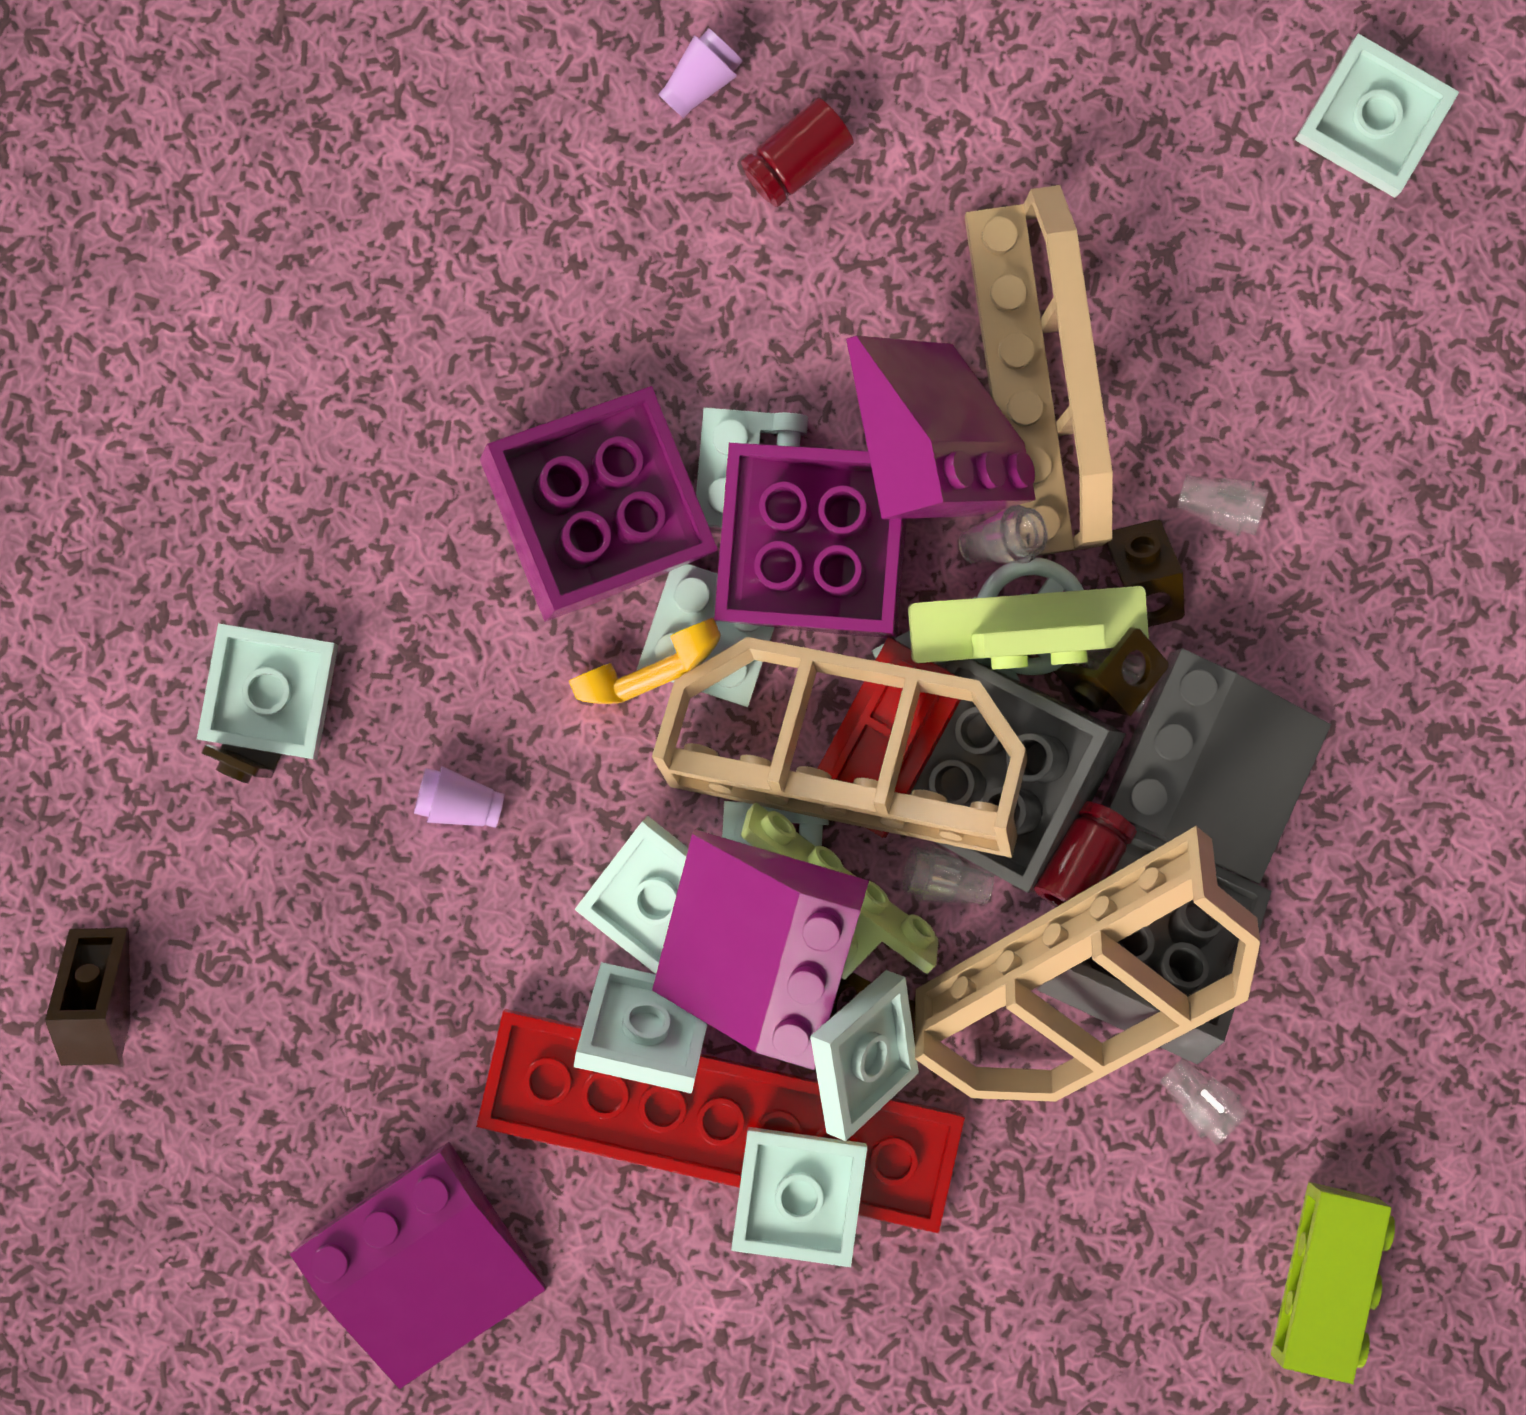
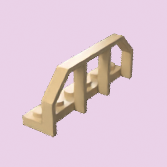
(1019, 365)
(812, 790)
(1062, 939)

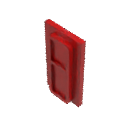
(866, 729)

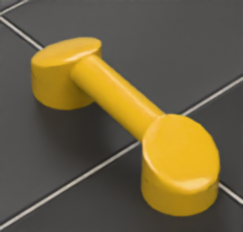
(692, 649)

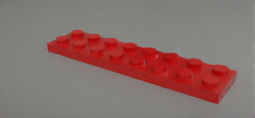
(704, 1133)

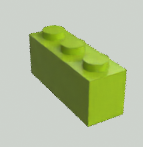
(1332, 1283)

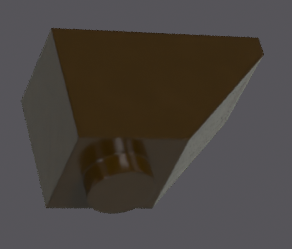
(91, 998)

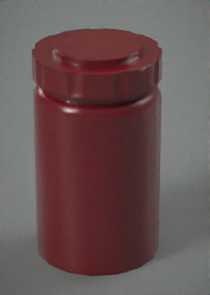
(797, 152)
(1086, 853)

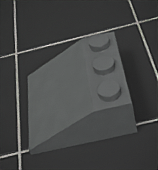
(1216, 759)
(1063, 768)
(1181, 947)

